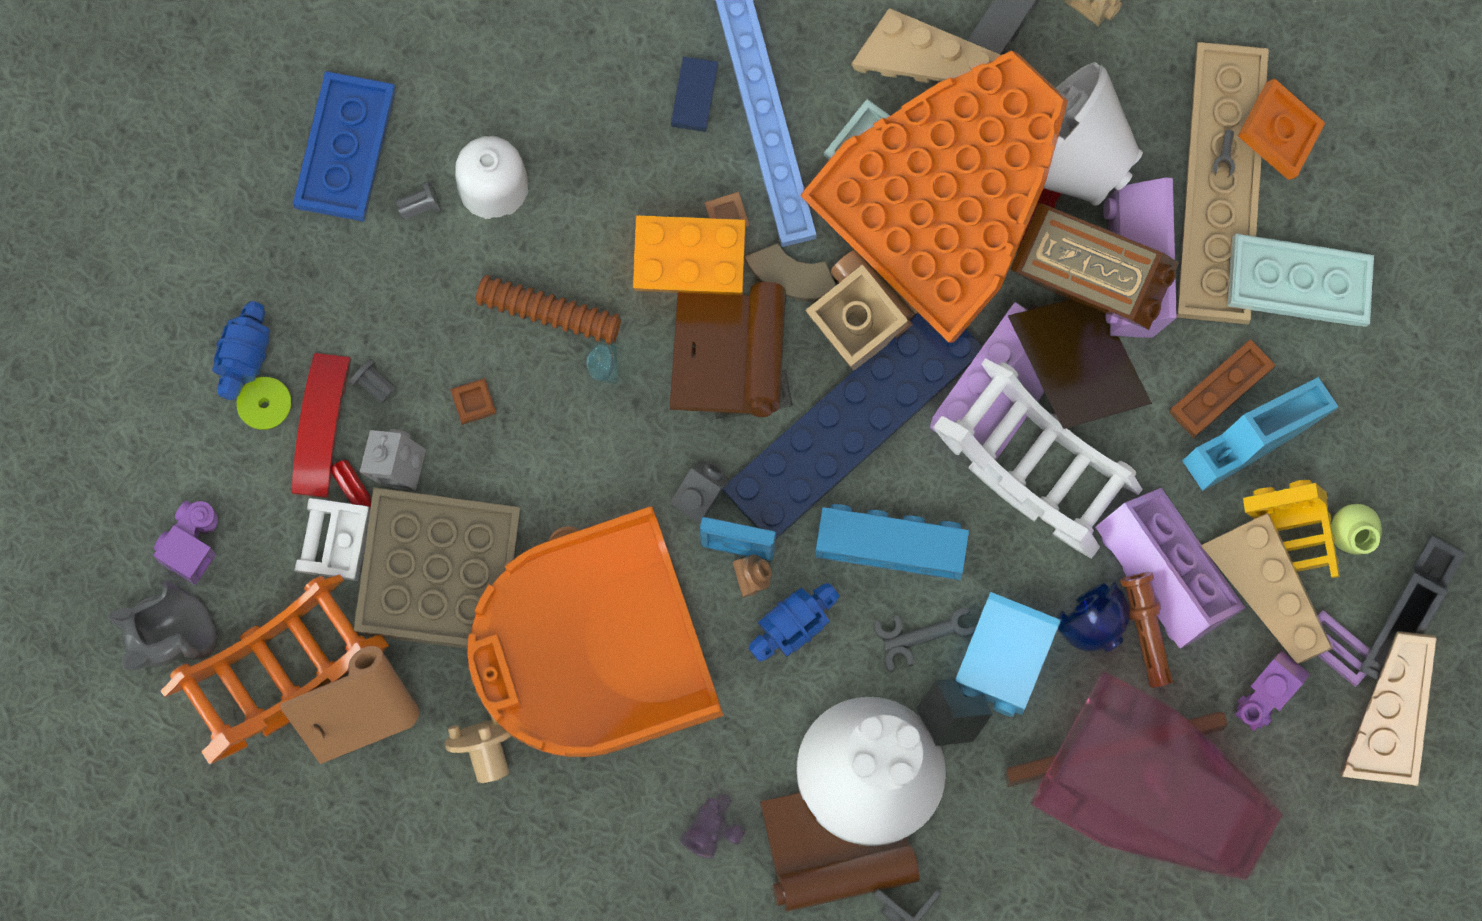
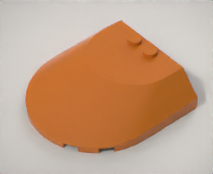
(591, 643)

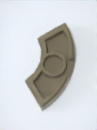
(801, 280)

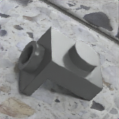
(700, 490)

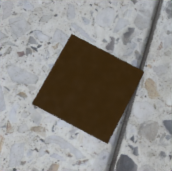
(1079, 362)

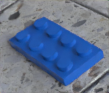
(344, 146)

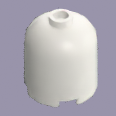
(491, 177)

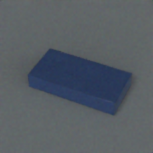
(694, 94)

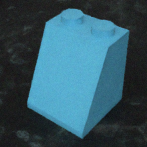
(1006, 654)

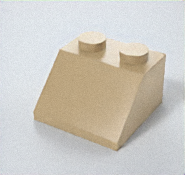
(857, 317)

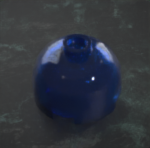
(1097, 619)

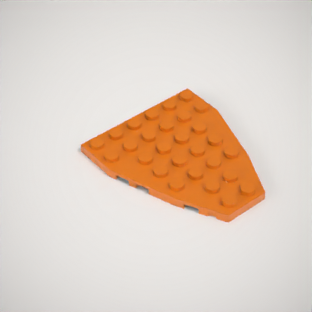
(946, 187)

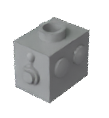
(393, 459)

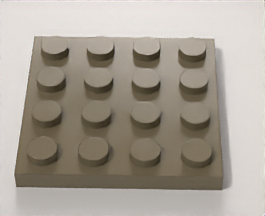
(430, 565)

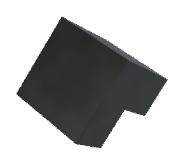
(951, 715)

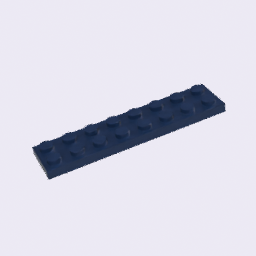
(848, 425)

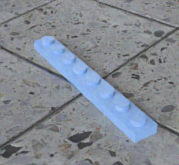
(766, 121)

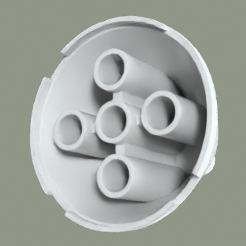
(1094, 139)
(870, 771)

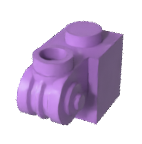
(180, 546)
(1272, 690)

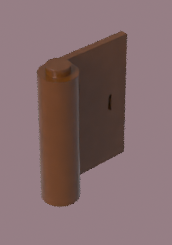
(735, 351)
(823, 868)

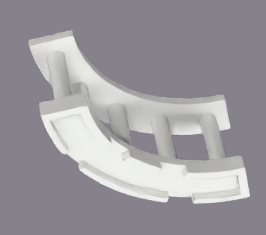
(1012, 484)

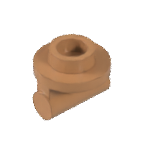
(752, 574)

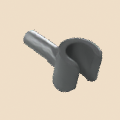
(1225, 155)

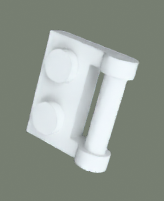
(343, 543)

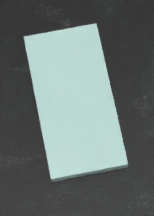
(1300, 280)

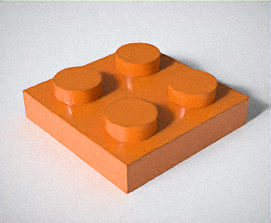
(1281, 129)

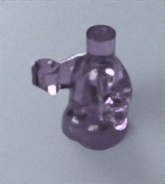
(709, 827)

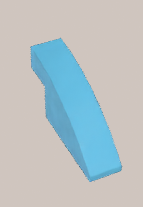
(1259, 433)

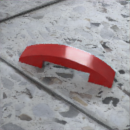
(319, 425)

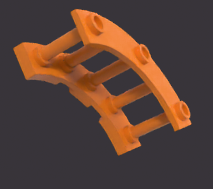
(232, 740)

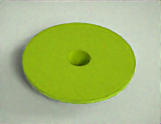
(255, 394)

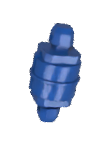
(241, 350)
(794, 622)

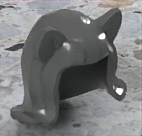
(165, 629)

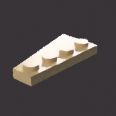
(918, 51)
(1267, 579)
(1394, 723)

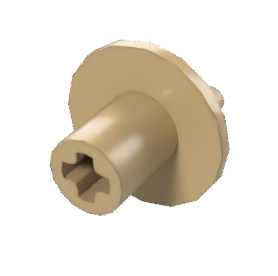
(484, 748)

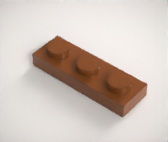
(1222, 388)

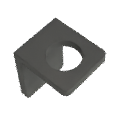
(895, 913)

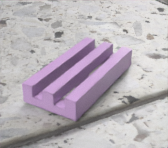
(1352, 641)

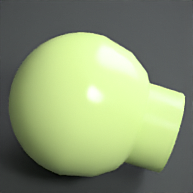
(1356, 529)

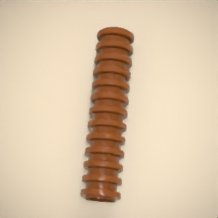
(548, 309)

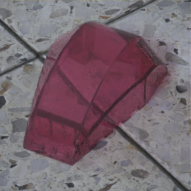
(1155, 786)

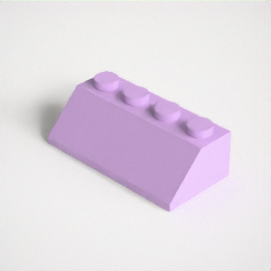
(1146, 216)
(1000, 347)
(1191, 590)

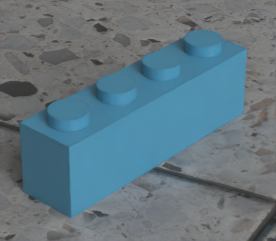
(892, 542)

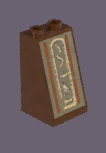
(1094, 266)

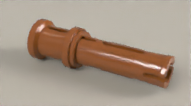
(1144, 612)

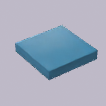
(737, 538)

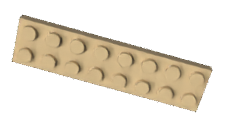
(1218, 206)

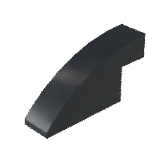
(1416, 600)

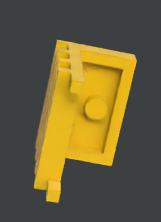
(1298, 507)

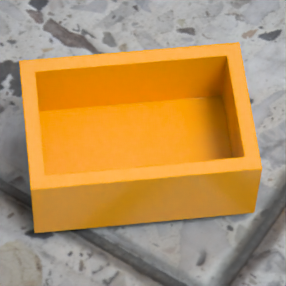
(689, 255)

